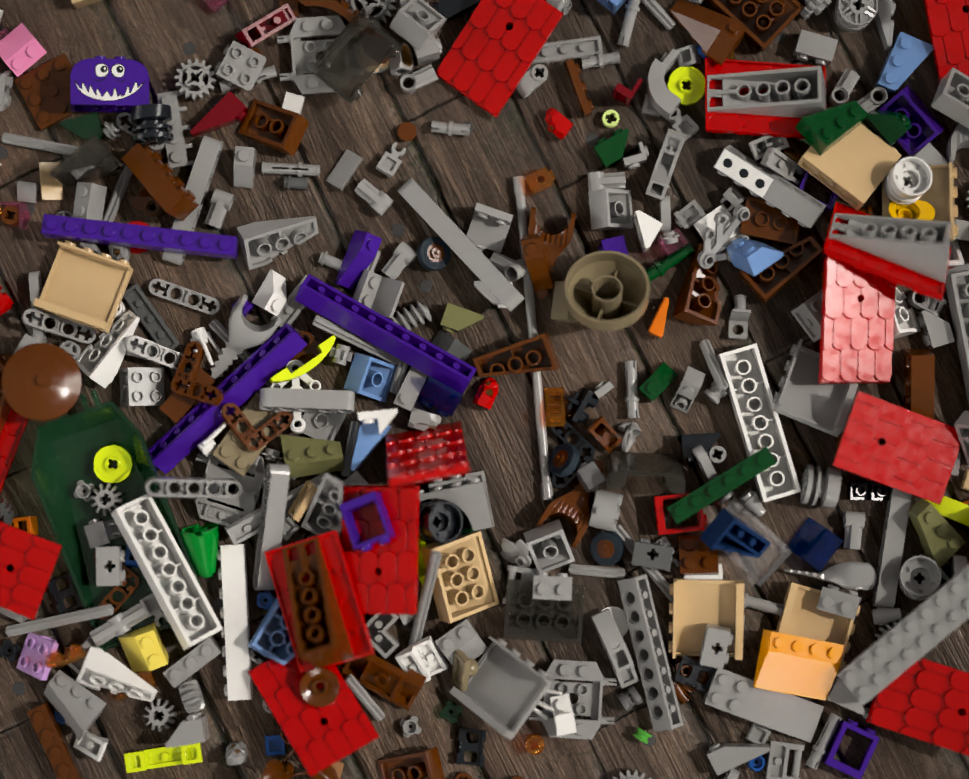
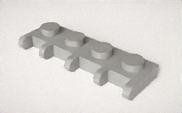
(177, 148)

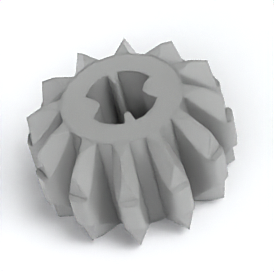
(103, 493)
(191, 696)
(159, 721)

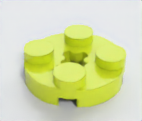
(697, 85)
(116, 453)

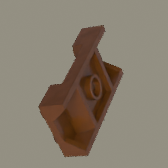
(386, 679)

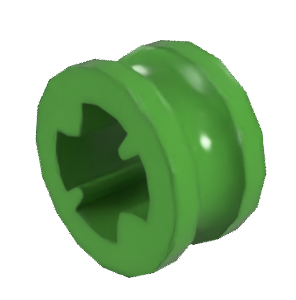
(642, 735)

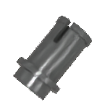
(295, 182)

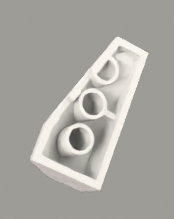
(105, 357)

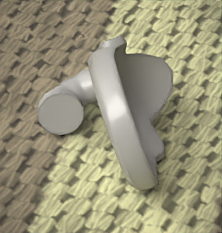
(632, 431)

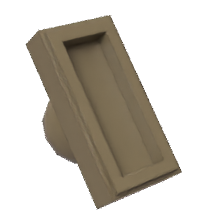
(463, 669)

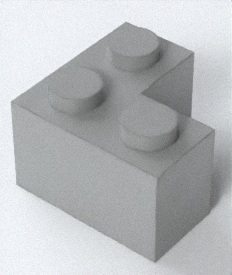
(380, 637)

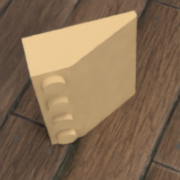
(463, 577)

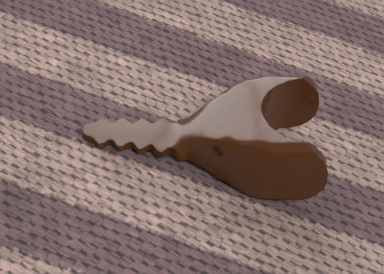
(554, 242)
(573, 508)

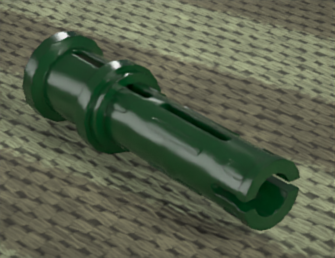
(659, 268)

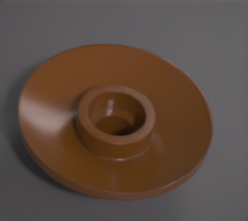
(322, 696)

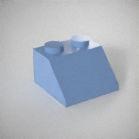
(752, 255)
(370, 377)

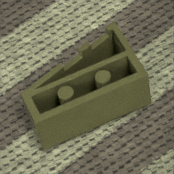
(311, 455)
(935, 533)

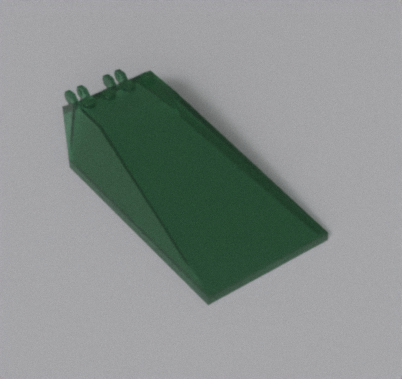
(63, 457)

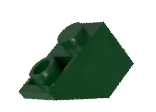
(612, 149)

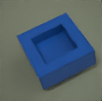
(274, 745)

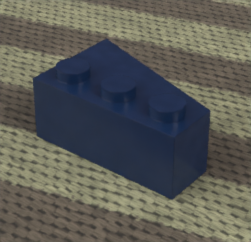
(734, 535)

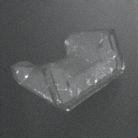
(776, 553)

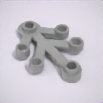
(722, 238)

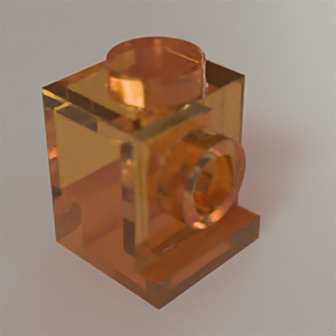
(537, 187)

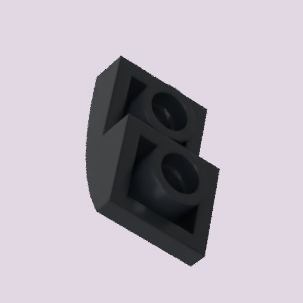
(867, 491)

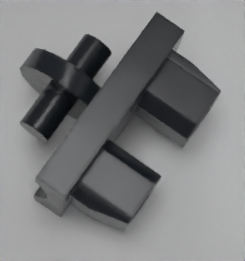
(578, 403)

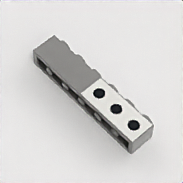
(769, 186)

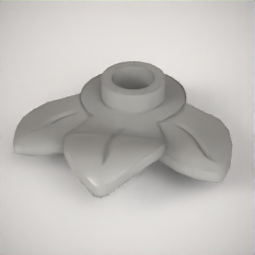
(516, 553)

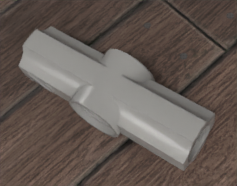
(118, 624)

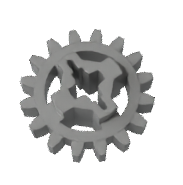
(815, 7)
(201, 74)

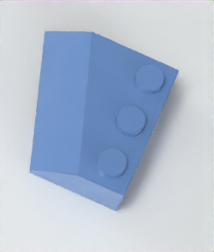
(273, 637)

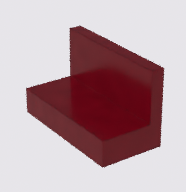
(624, 94)

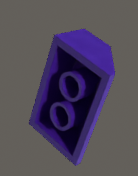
(924, 124)

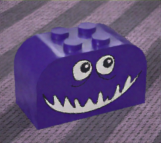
(108, 85)

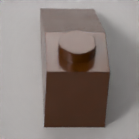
(537, 261)

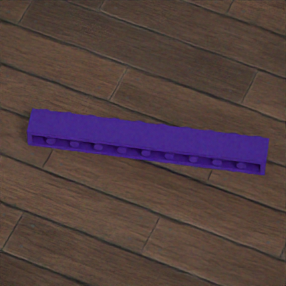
(140, 236)
(385, 334)
(236, 389)

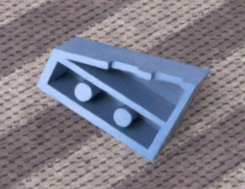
(901, 61)

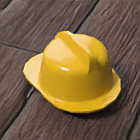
(919, 210)

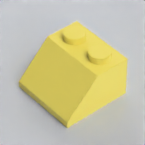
(144, 649)

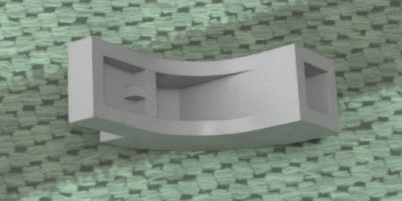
(659, 95)
(665, 164)

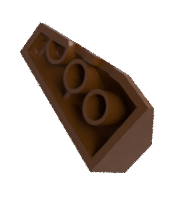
(711, 30)
(699, 294)

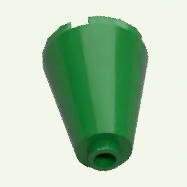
(202, 547)

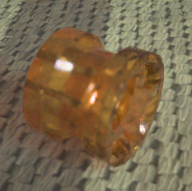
(531, 747)

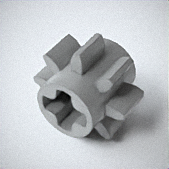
(341, 354)

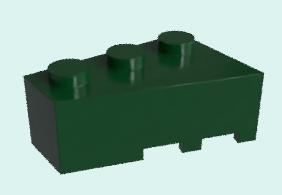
(831, 125)

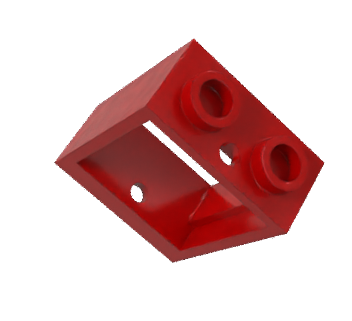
(660, 518)

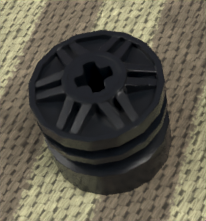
(151, 124)
(439, 522)

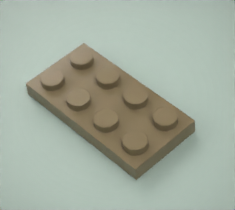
(230, 449)

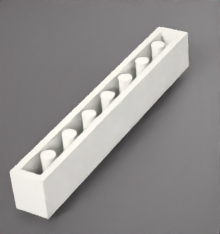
(236, 621)

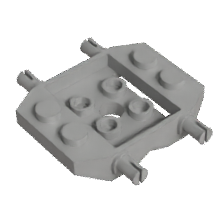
(305, 52)
(247, 500)
(589, 696)

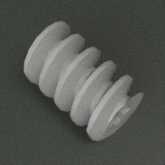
(412, 316)

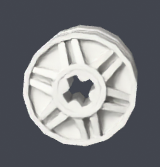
(915, 174)

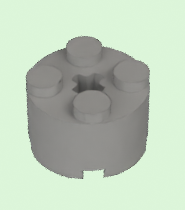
(605, 510)

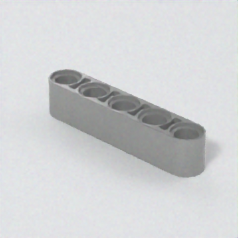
(307, 400)
(201, 492)

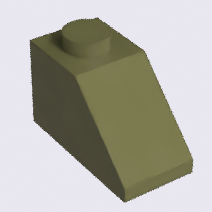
(459, 318)

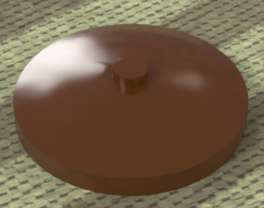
(41, 382)

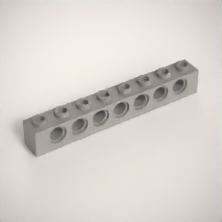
(650, 653)

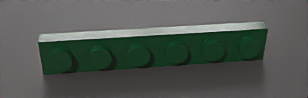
(721, 485)

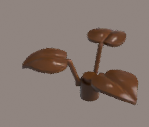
(276, 770)

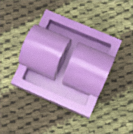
(33, 655)

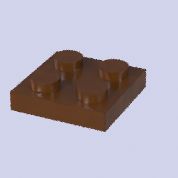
(696, 557)

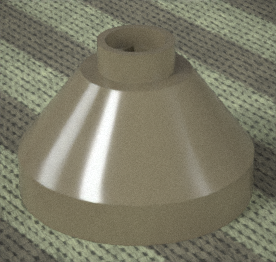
(607, 290)

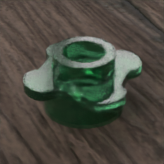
(451, 716)

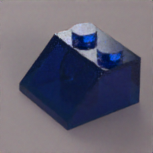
(440, 396)
(814, 544)

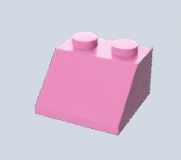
(20, 50)

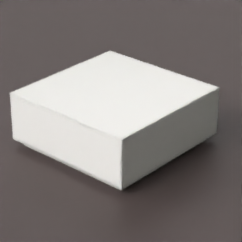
(293, 102)

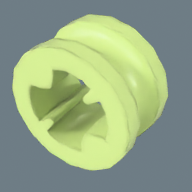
(608, 113)

